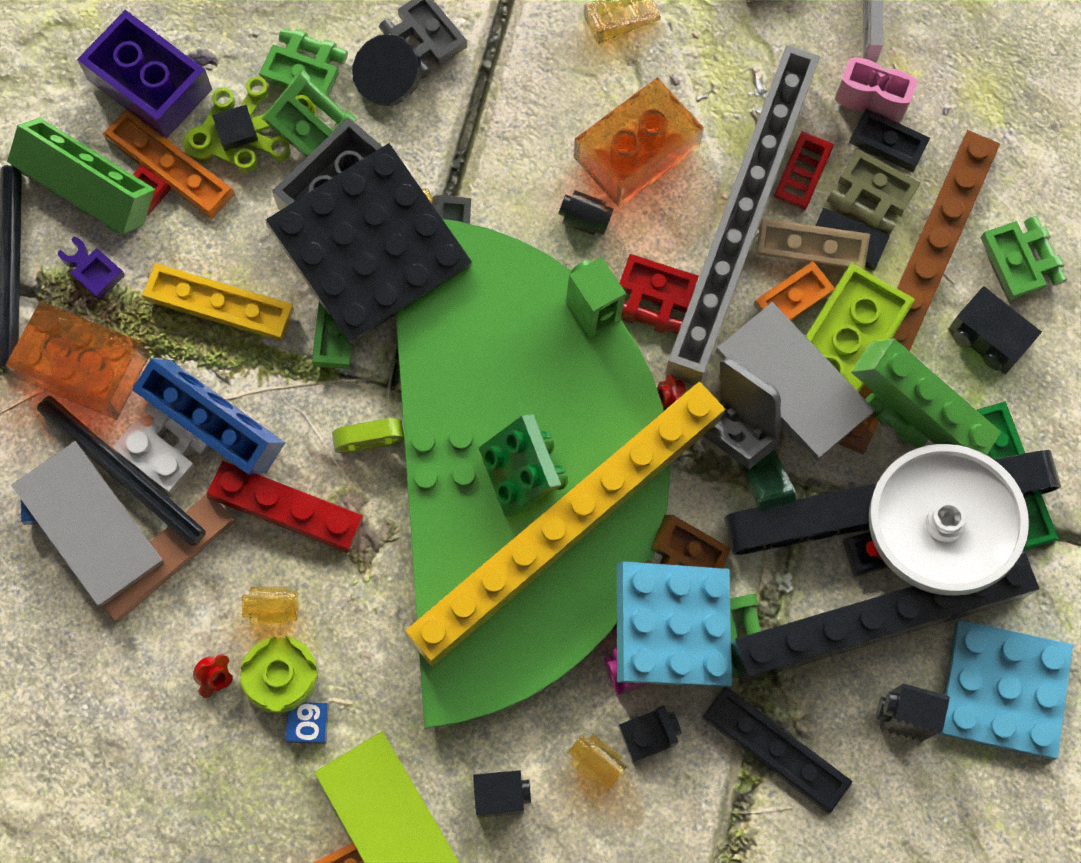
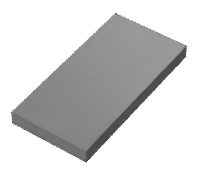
(814, 396)
(87, 524)

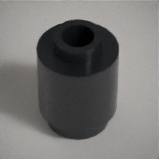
(585, 213)

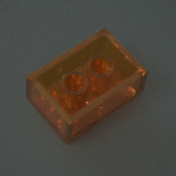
(638, 142)
(78, 360)

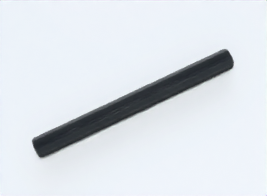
(9, 260)
(121, 471)

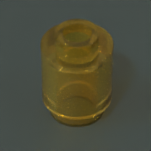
(270, 605)
(596, 761)

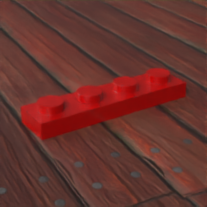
(285, 506)

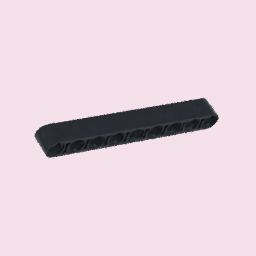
(848, 509)

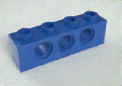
(208, 416)

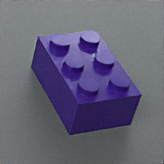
(145, 73)

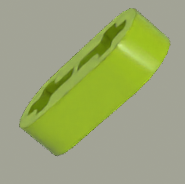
(368, 435)

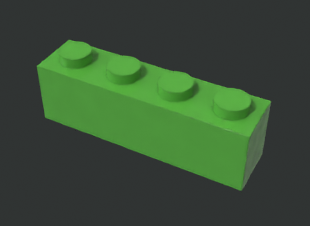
(80, 175)
(923, 397)

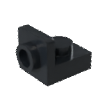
(650, 733)

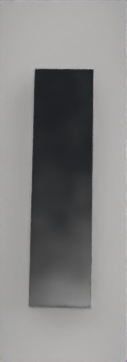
(777, 750)

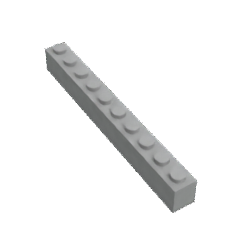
(741, 216)

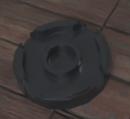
(386, 70)

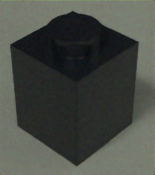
(500, 793)

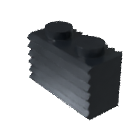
(913, 712)

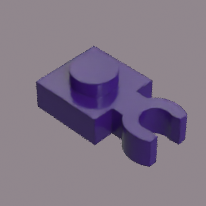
(92, 271)

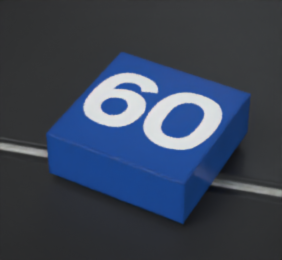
(308, 723)

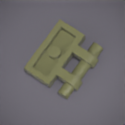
(878, 183)

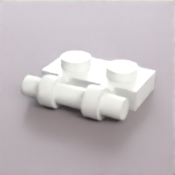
(154, 456)

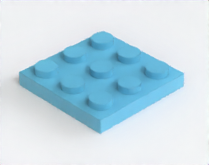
(673, 625)
(1006, 689)

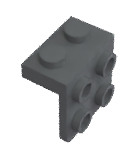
(751, 415)

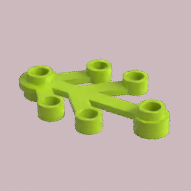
(213, 145)

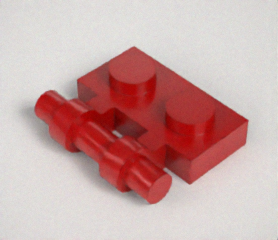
(657, 284)

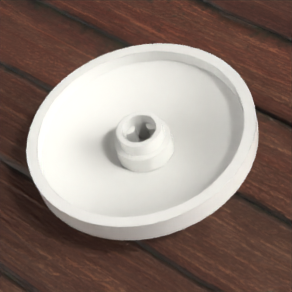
(948, 519)

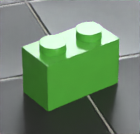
(594, 296)

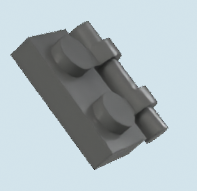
(432, 29)

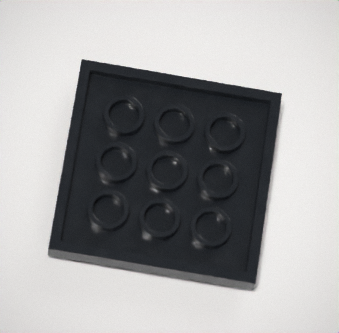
(368, 243)

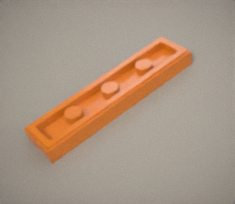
(169, 163)

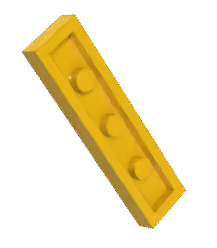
(218, 302)

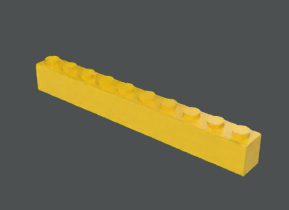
(564, 524)

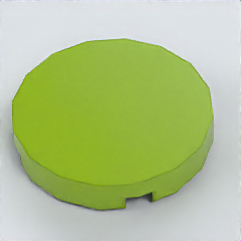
(278, 674)

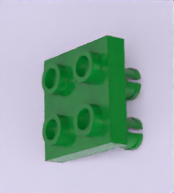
(521, 465)

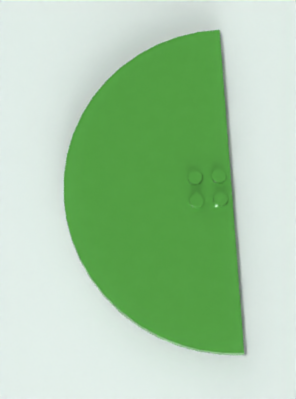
(471, 365)

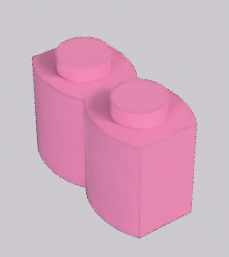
(876, 89)

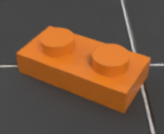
(798, 292)

